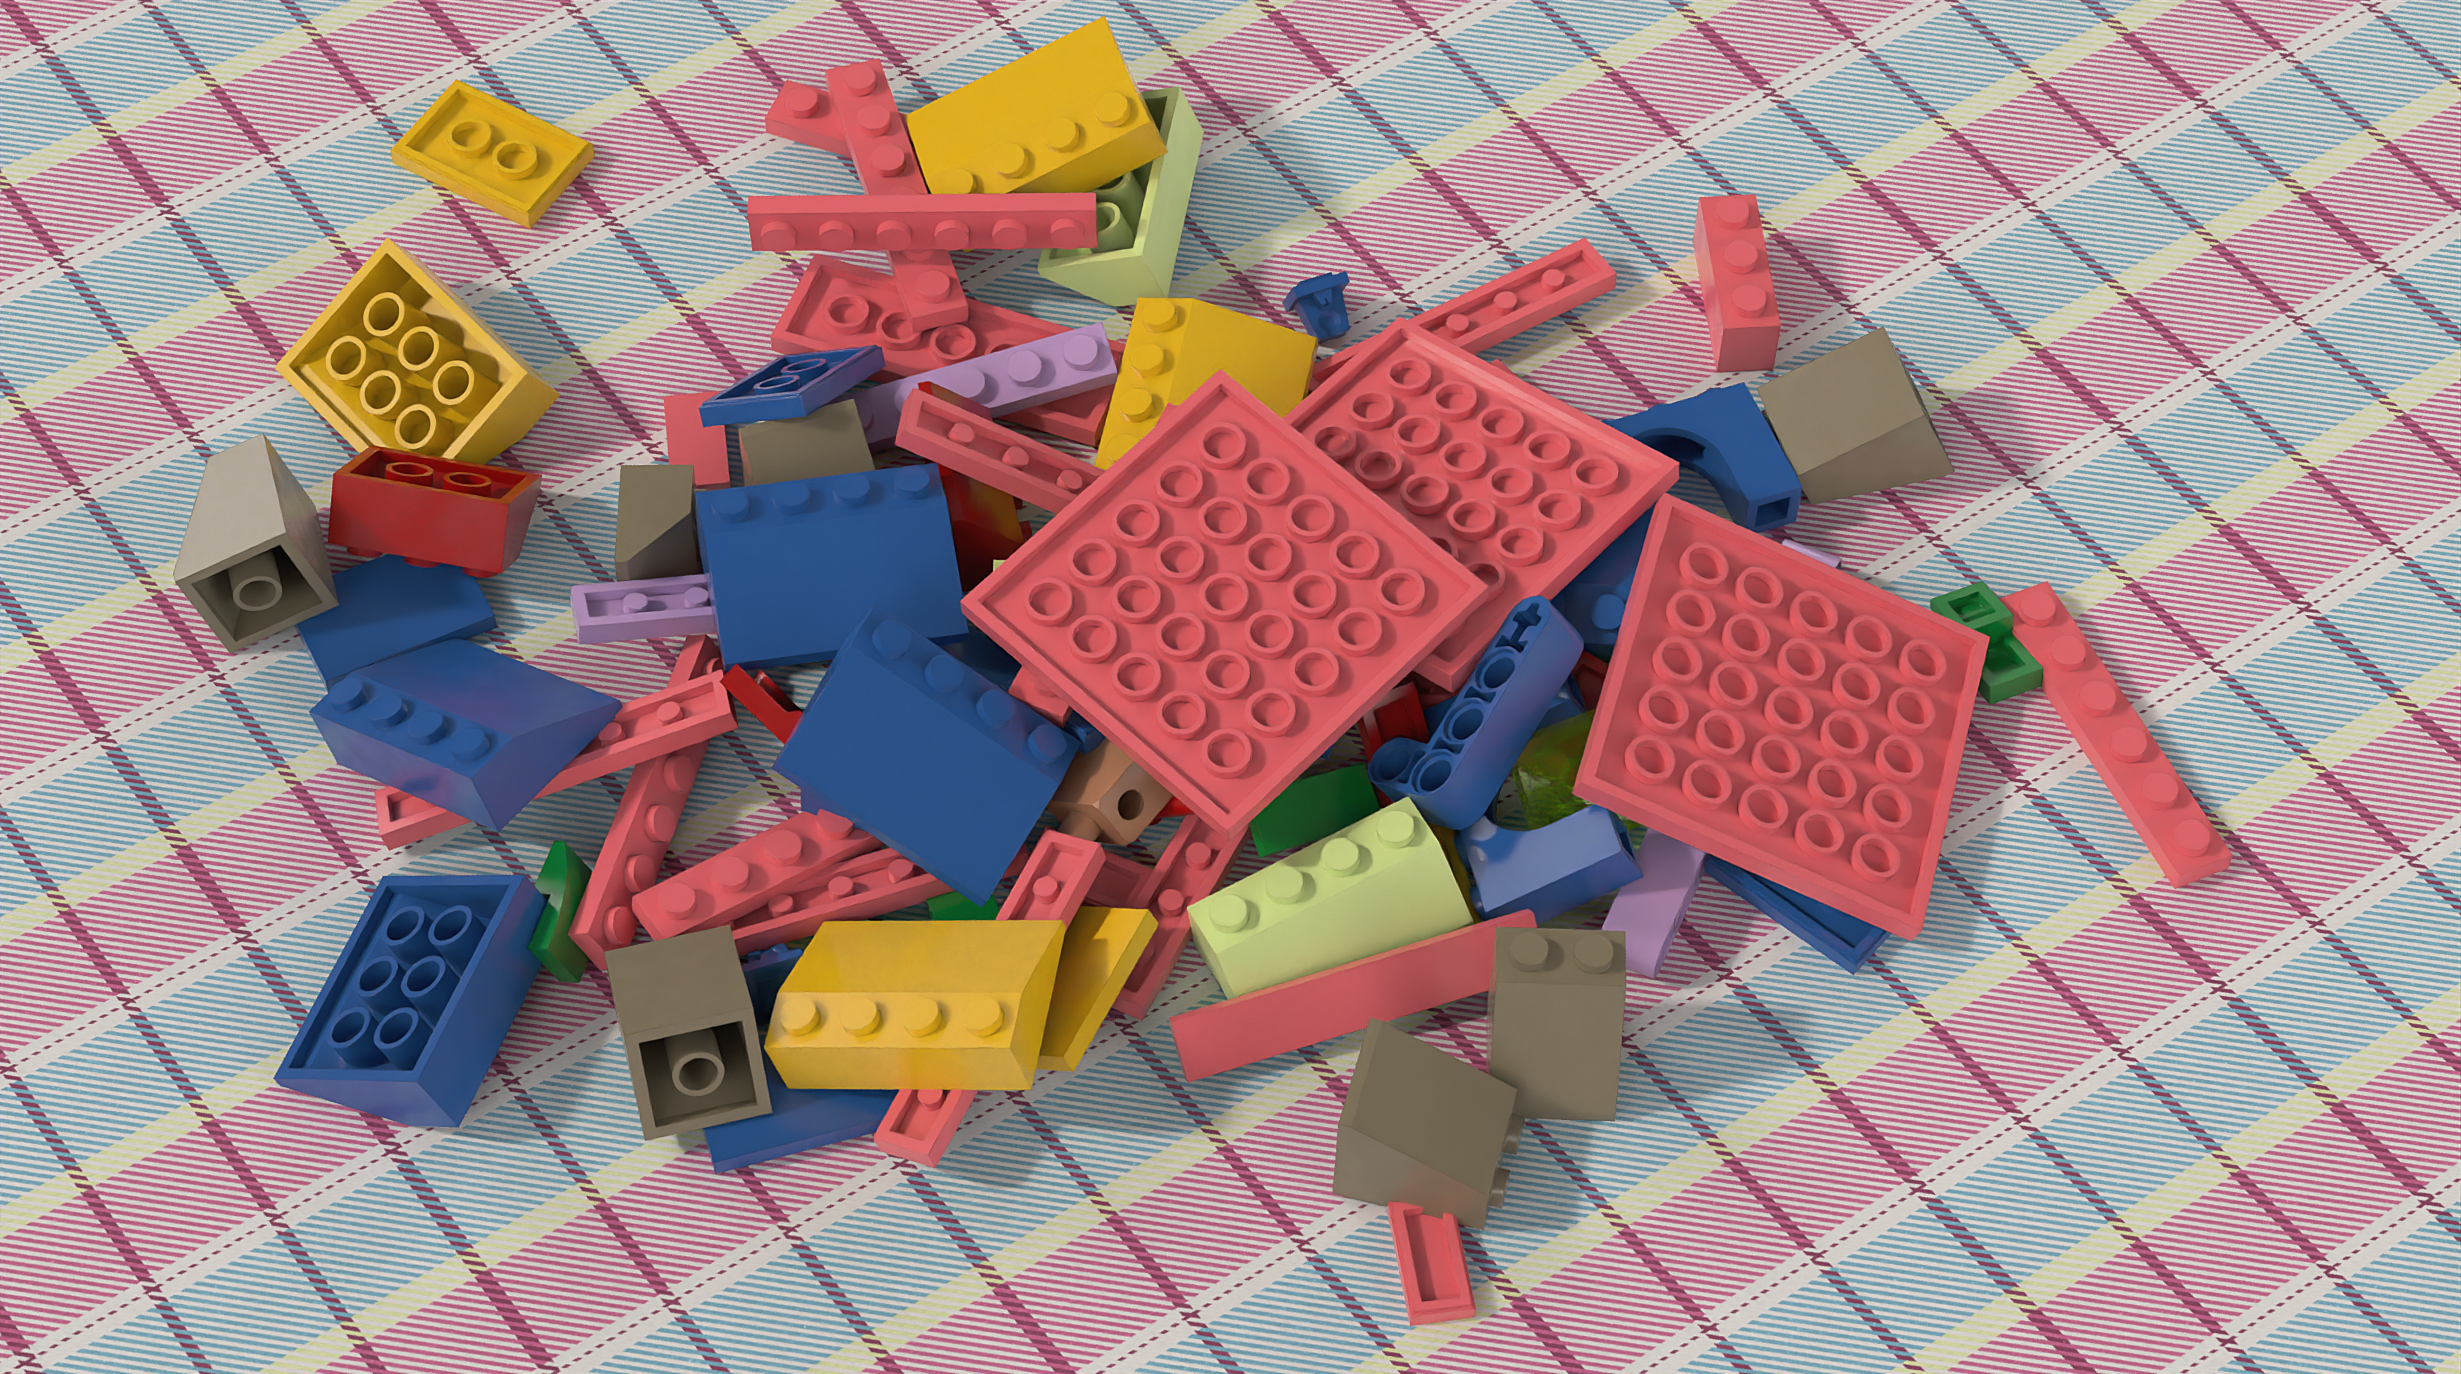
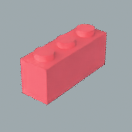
(1736, 283)

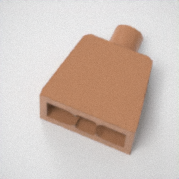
(1107, 797)

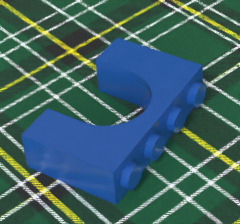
(1728, 445)
(1547, 866)

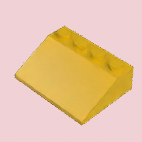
(1041, 123)
(1180, 346)
(414, 367)
(917, 1005)

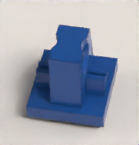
(1321, 305)
(766, 975)

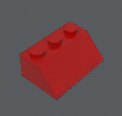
(432, 510)
(980, 515)

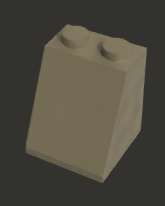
(1854, 422)
(805, 447)
(253, 548)
(1557, 1020)
(688, 1032)
(1424, 1130)

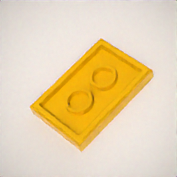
(492, 153)
(1092, 969)

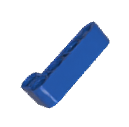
(1488, 722)

